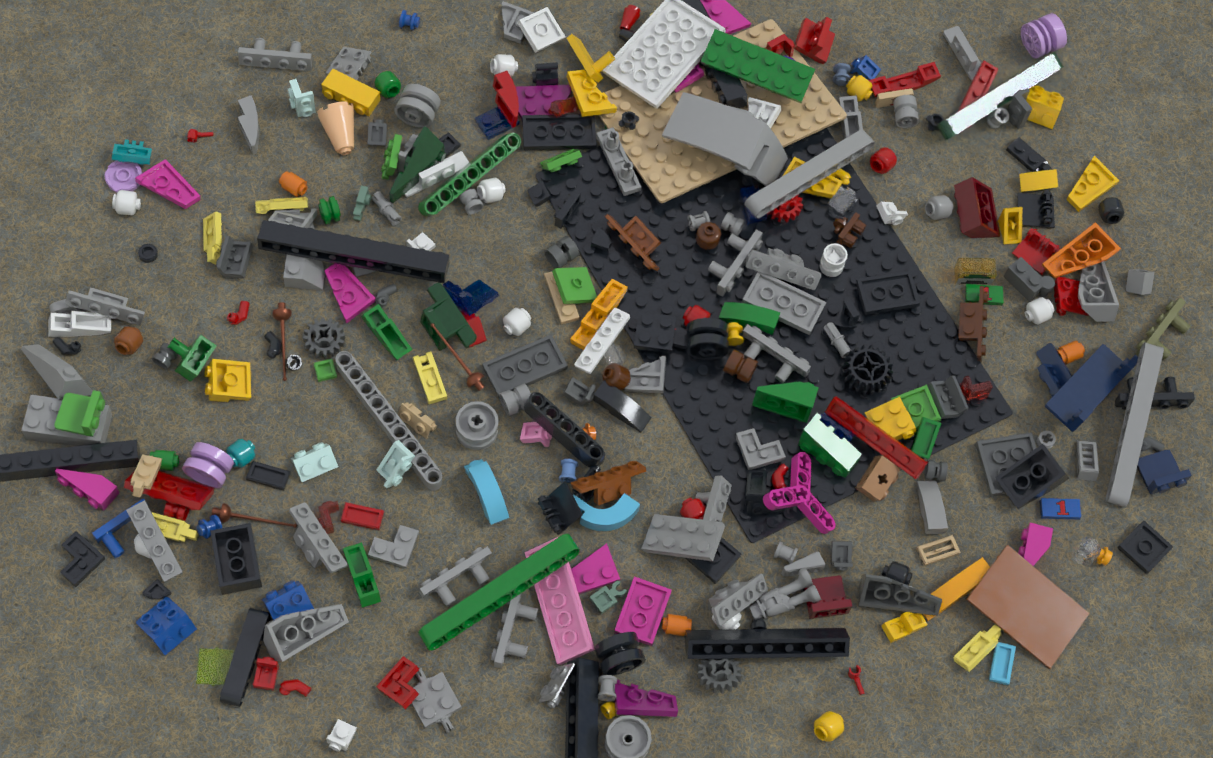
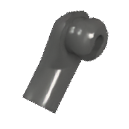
(383, 294)
(1150, 443)

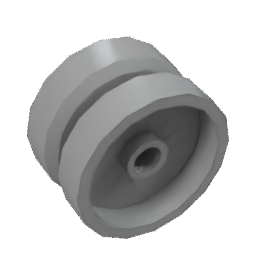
(417, 105)
(477, 425)
(627, 728)

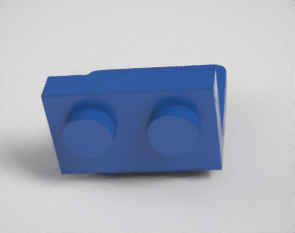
(287, 600)
(166, 625)

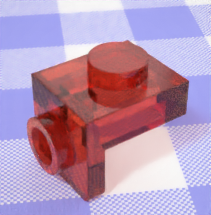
(978, 391)
(325, 519)

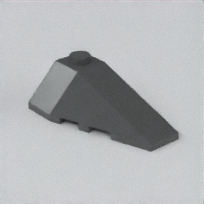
(893, 595)

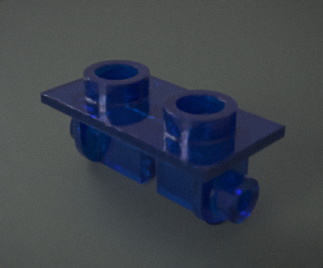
(839, 431)

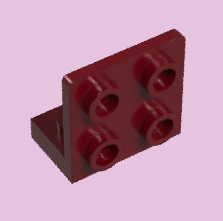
(832, 596)

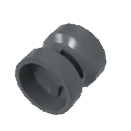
(164, 356)
(936, 470)

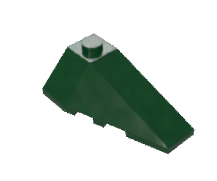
(426, 154)

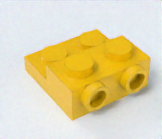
(228, 380)
(893, 419)

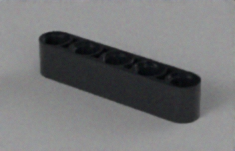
(558, 421)
(244, 656)

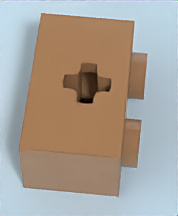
(869, 483)

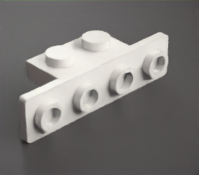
(439, 172)
(602, 340)

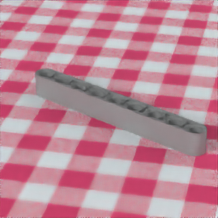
(809, 173)
(385, 412)
(1134, 424)

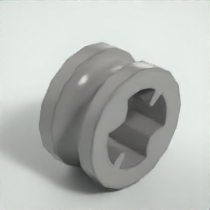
(1050, 435)

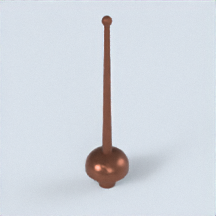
(282, 314)
(474, 378)
(225, 514)

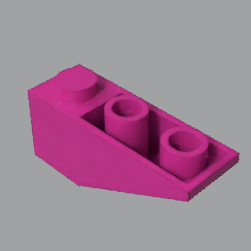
(94, 487)
(1036, 542)

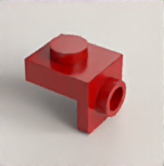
(266, 673)

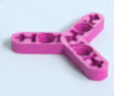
(801, 465)

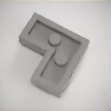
(757, 454)
(397, 552)

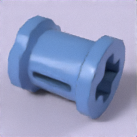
(568, 470)

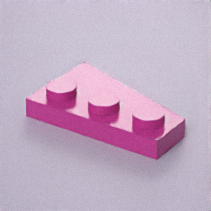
(169, 184)

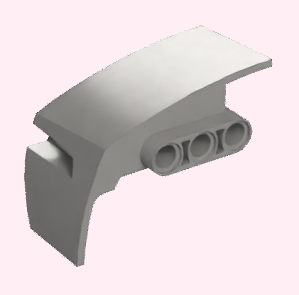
(728, 134)

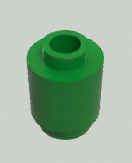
(169, 459)

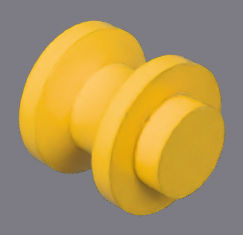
(734, 331)

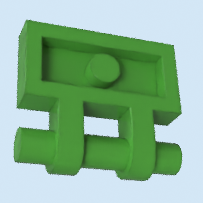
(391, 156)

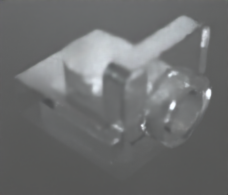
(843, 199)

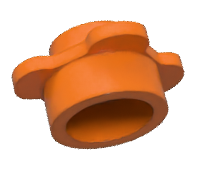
(590, 430)

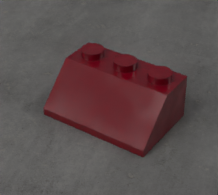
(976, 209)

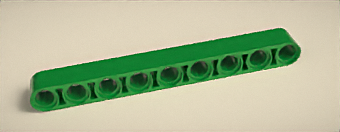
(499, 592)

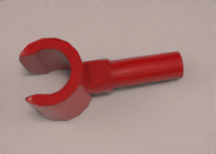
(193, 134)
(855, 676)

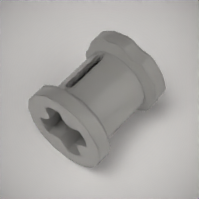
(997, 118)
(695, 221)
(785, 552)
(607, 688)

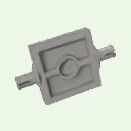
(435, 700)

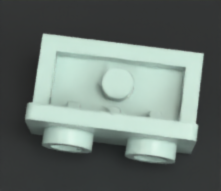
(302, 102)
(314, 462)
(395, 464)

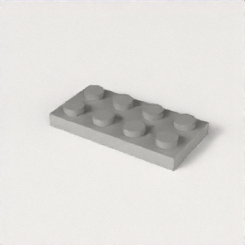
(796, 306)
(683, 537)

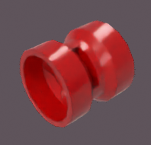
(176, 511)

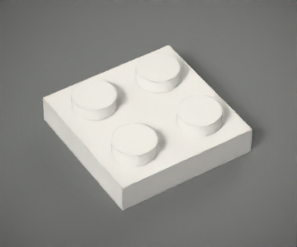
(541, 29)

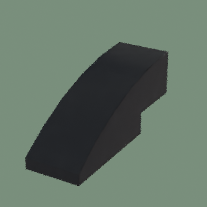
(621, 406)

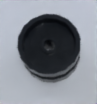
(707, 339)
(619, 653)

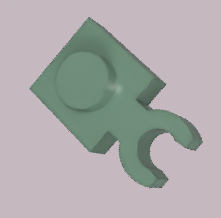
(363, 199)
(605, 598)

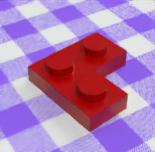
(395, 684)

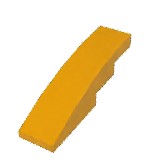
(600, 310)
(960, 585)

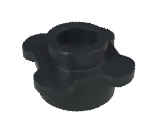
(629, 116)
(934, 118)

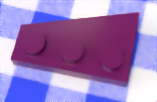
(641, 702)

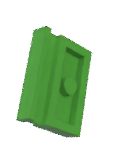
(554, 163)

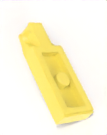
(281, 204)
(212, 236)
(175, 529)
(978, 648)

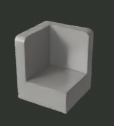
(1140, 281)

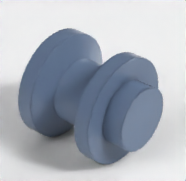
(841, 74)

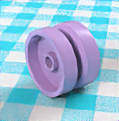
(208, 465)

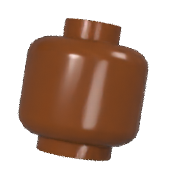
(128, 340)

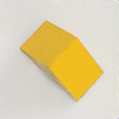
(1011, 225)

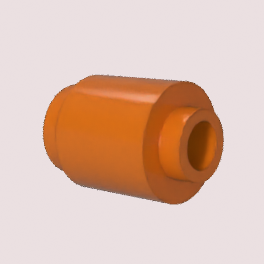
(293, 184)
(1071, 352)
(676, 624)

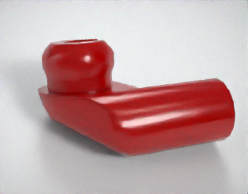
(241, 315)
(777, 477)
(292, 685)

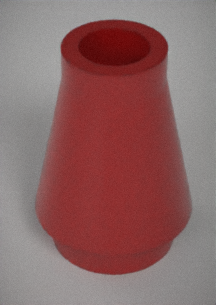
(630, 16)

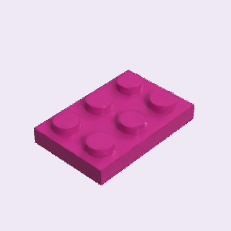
(643, 610)

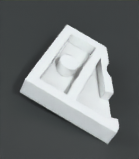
(764, 110)

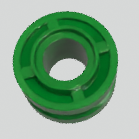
(329, 210)

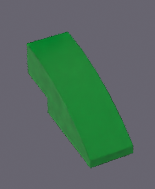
(749, 314)
(386, 332)
(362, 575)

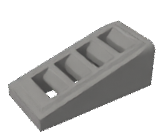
(1087, 472)
(812, 563)

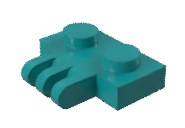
(132, 153)

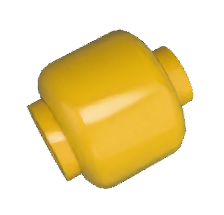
(859, 87)
(828, 726)

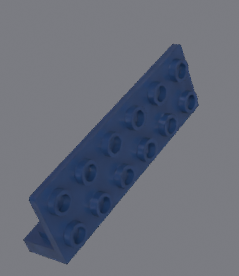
(1089, 387)

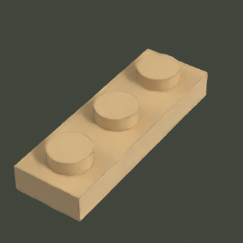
(566, 312)

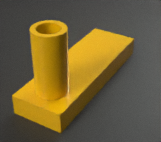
(593, 69)

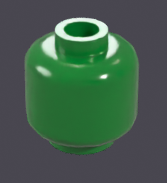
(387, 84)

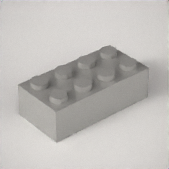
(40, 422)

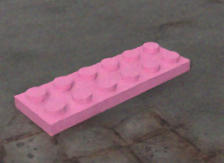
(563, 613)

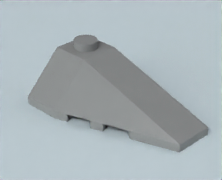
(303, 272)
(1097, 293)
(57, 373)
(301, 629)

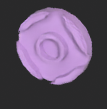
(118, 177)

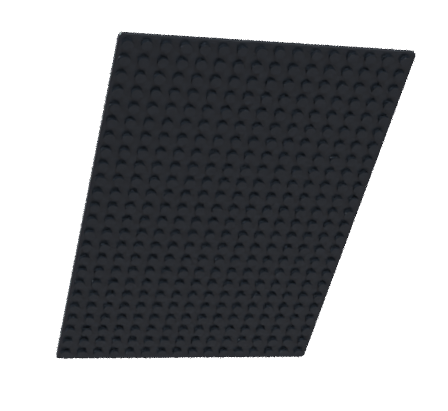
(717, 405)

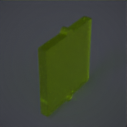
(213, 665)

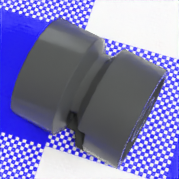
(564, 251)

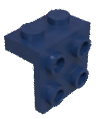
(1162, 472)

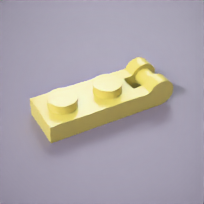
(430, 378)

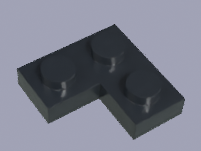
(85, 559)

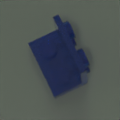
(472, 297)

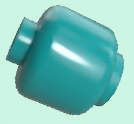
(241, 452)

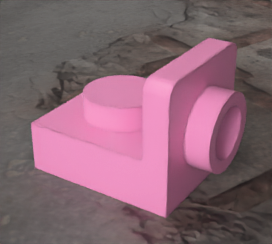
(533, 432)

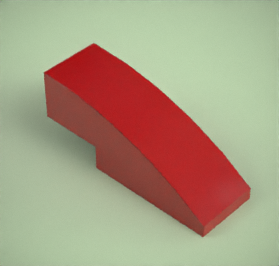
(506, 97)

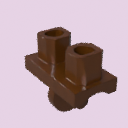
(845, 236)

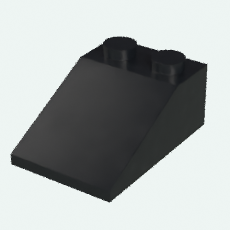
(1032, 477)

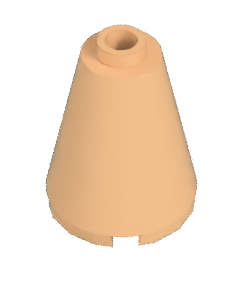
(339, 125)

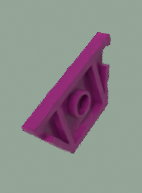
(538, 99)

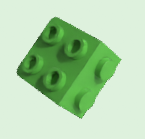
(80, 413)

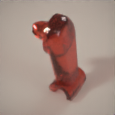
(561, 107)

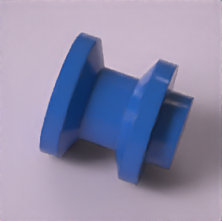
(409, 20)
(205, 526)

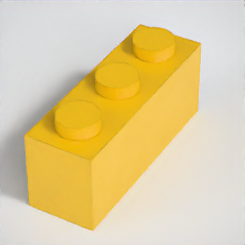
(346, 89)

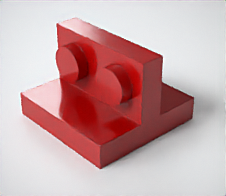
(815, 39)

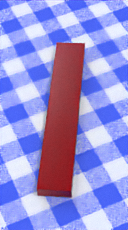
(876, 437)

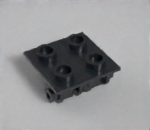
(1037, 209)
(560, 508)

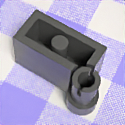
(1027, 280)

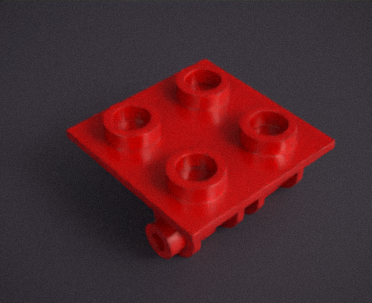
(1036, 250)
(1067, 296)

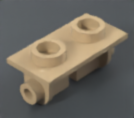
(411, 415)

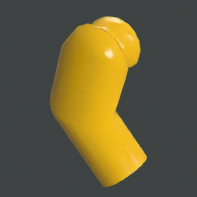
(843, 175)

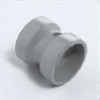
(471, 201)
(732, 224)

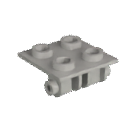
(351, 62)
(558, 681)

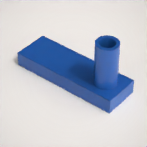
(105, 532)

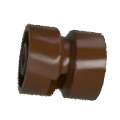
(739, 365)

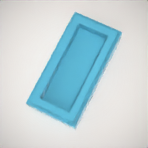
(1002, 663)

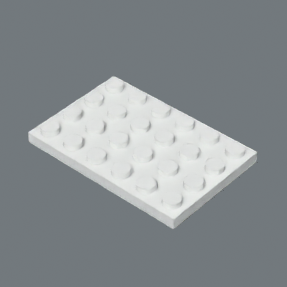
(662, 51)

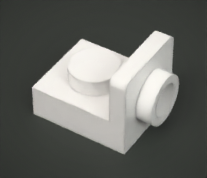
(890, 214)
(421, 241)
(341, 736)

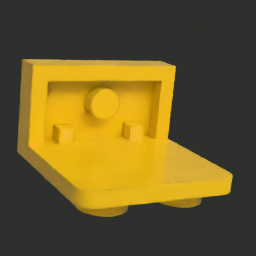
(1044, 106)

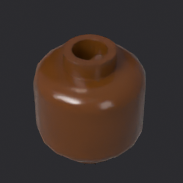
(708, 235)
(616, 376)

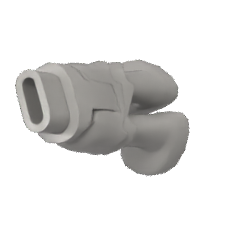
(777, 601)

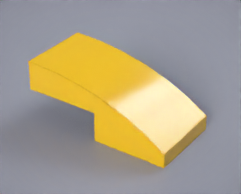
(1038, 180)
(903, 626)

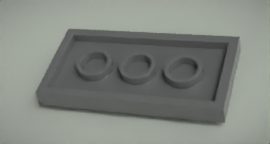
(525, 365)

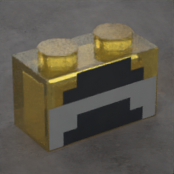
(975, 270)

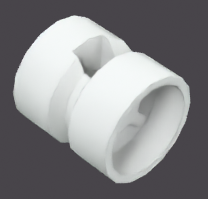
(833, 260)

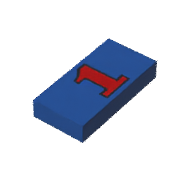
(1060, 508)

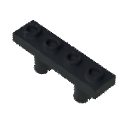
(1161, 400)

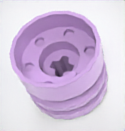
(1044, 35)

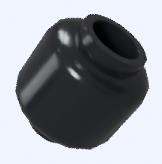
(1111, 210)
(898, 572)

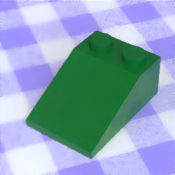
(787, 399)

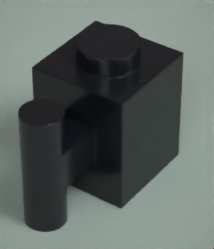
(545, 74)

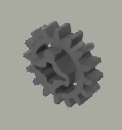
(325, 345)
(719, 674)

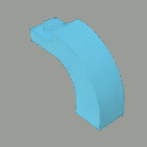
(487, 490)
(609, 518)

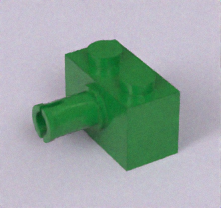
(192, 357)

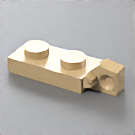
(145, 474)

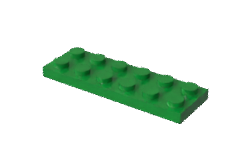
(758, 66)

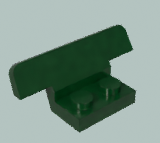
(446, 318)

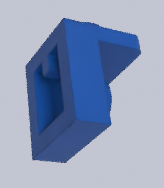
(865, 67)

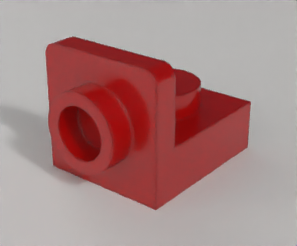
(781, 44)

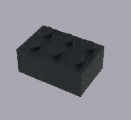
(236, 558)

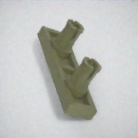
(1163, 321)

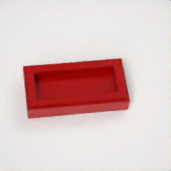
(362, 516)

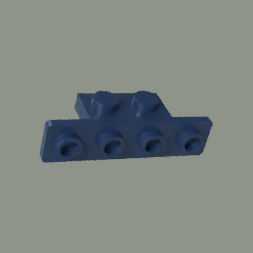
(1053, 369)

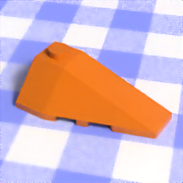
(1084, 251)

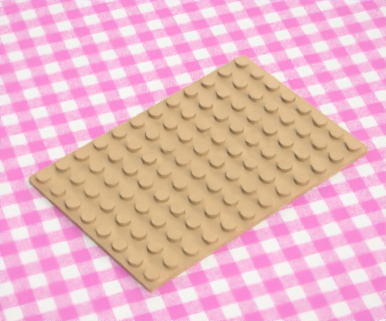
(675, 167)

